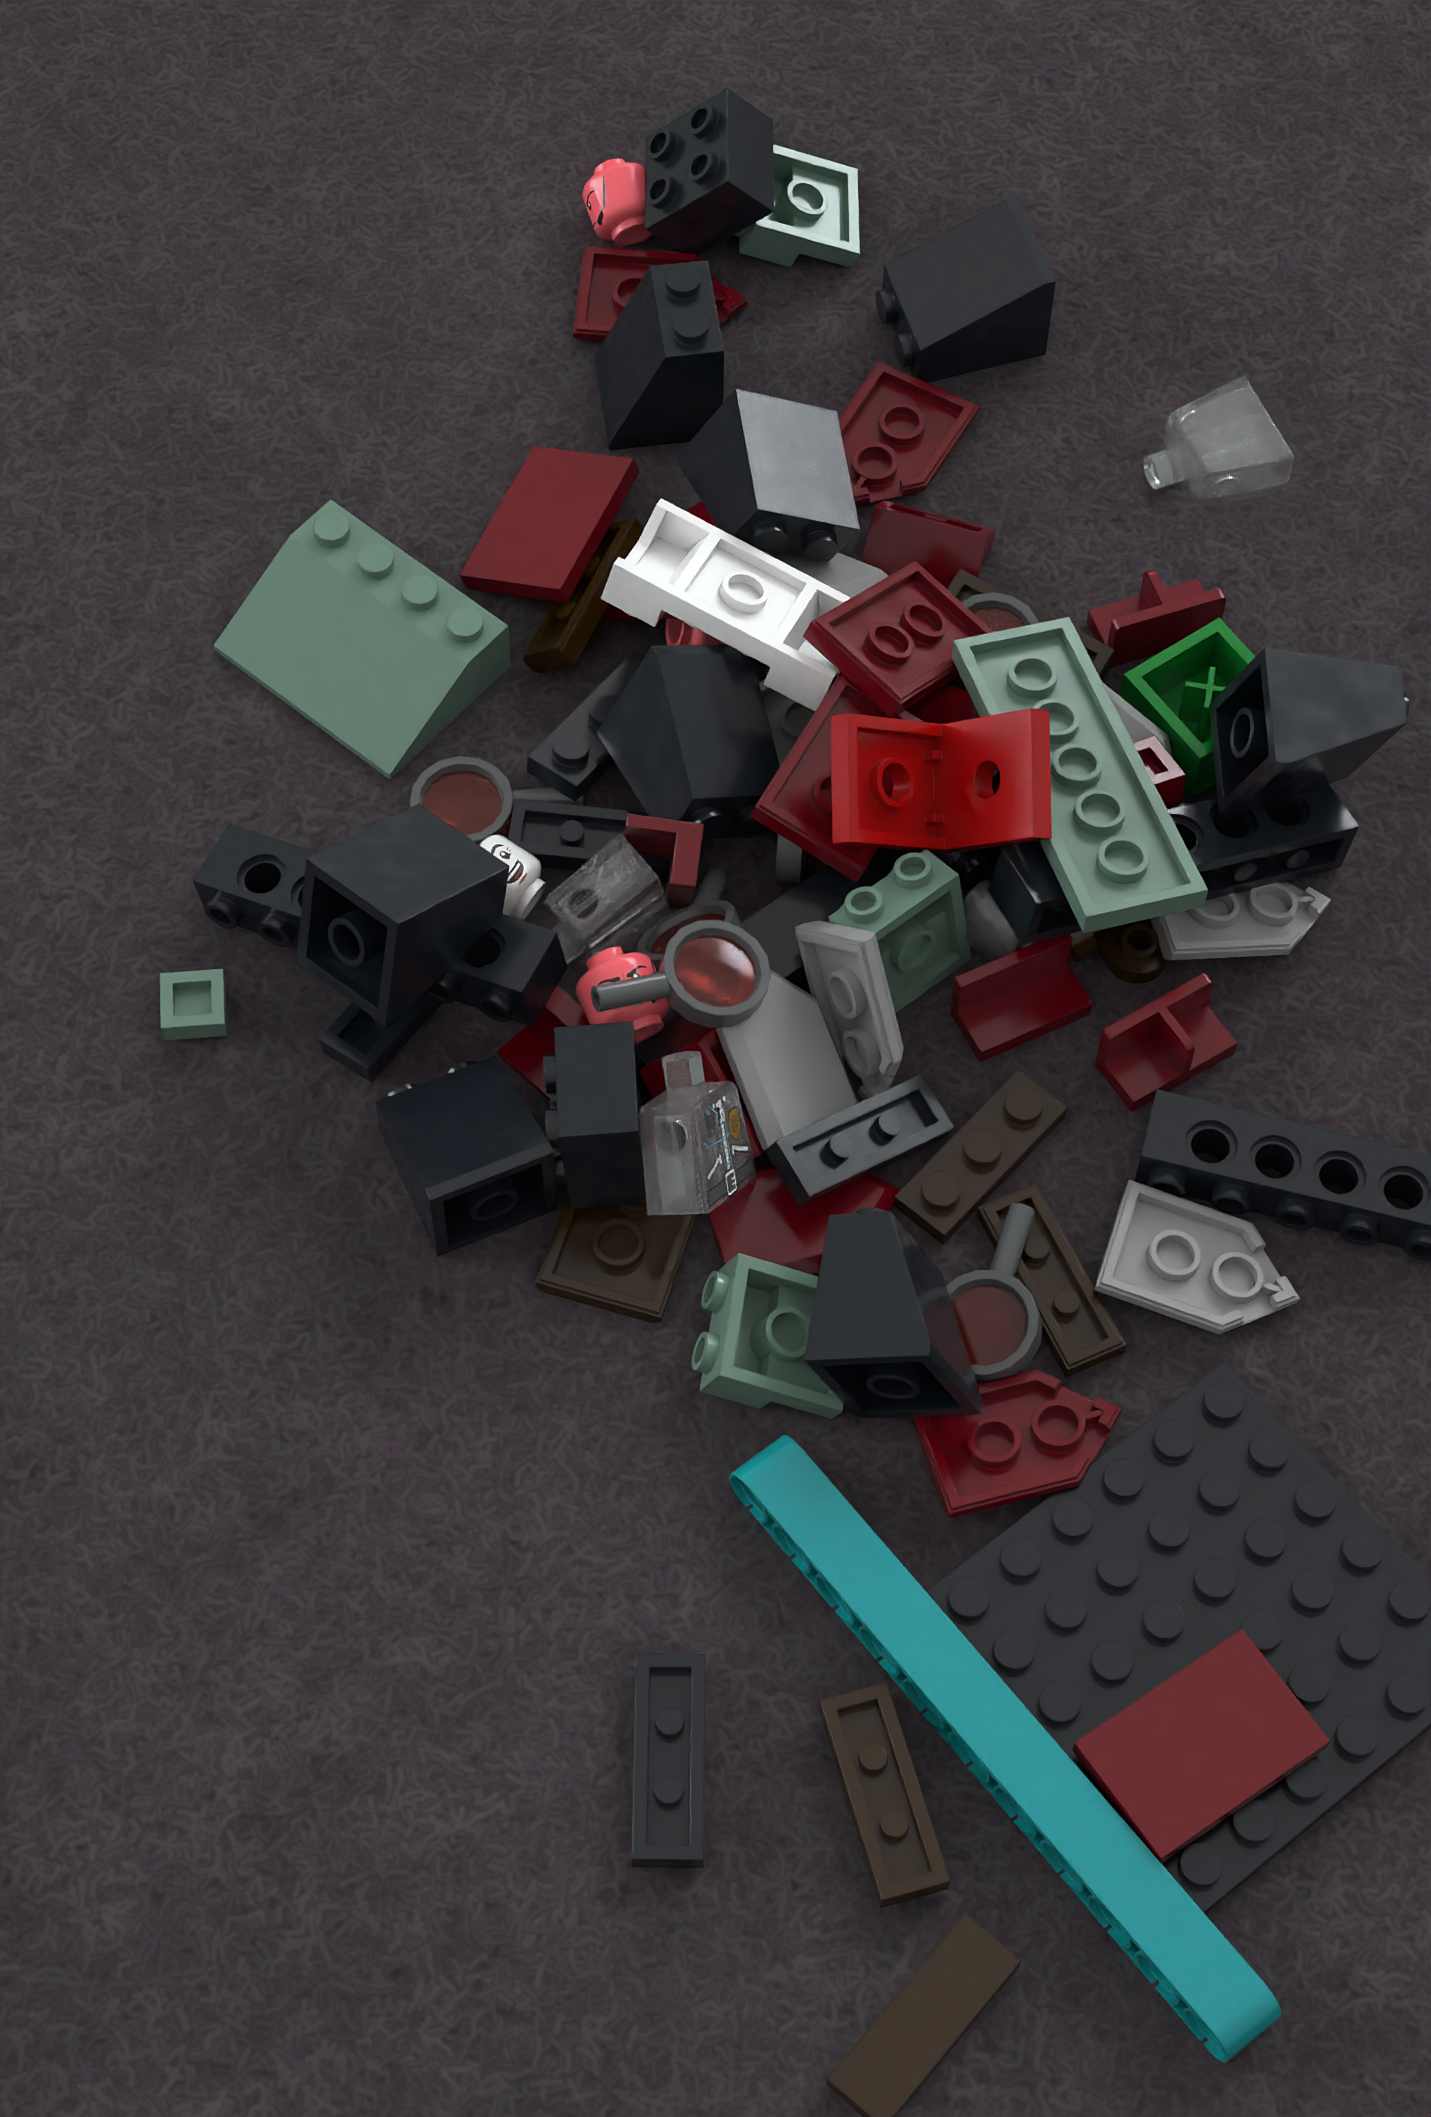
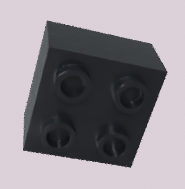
(709, 174)
(596, 1114)

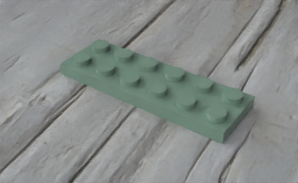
(1108, 822)

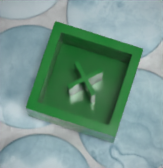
(1177, 691)

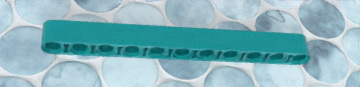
(1009, 1750)

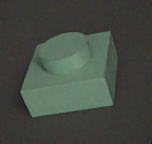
(193, 1004)

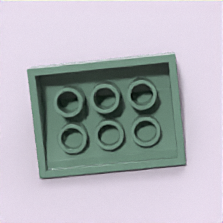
(364, 640)

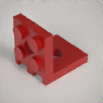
(941, 781)

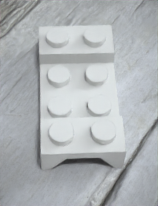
(731, 595)

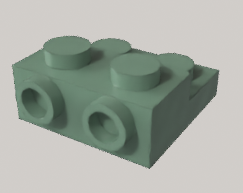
(811, 215)
(915, 922)
(761, 1338)

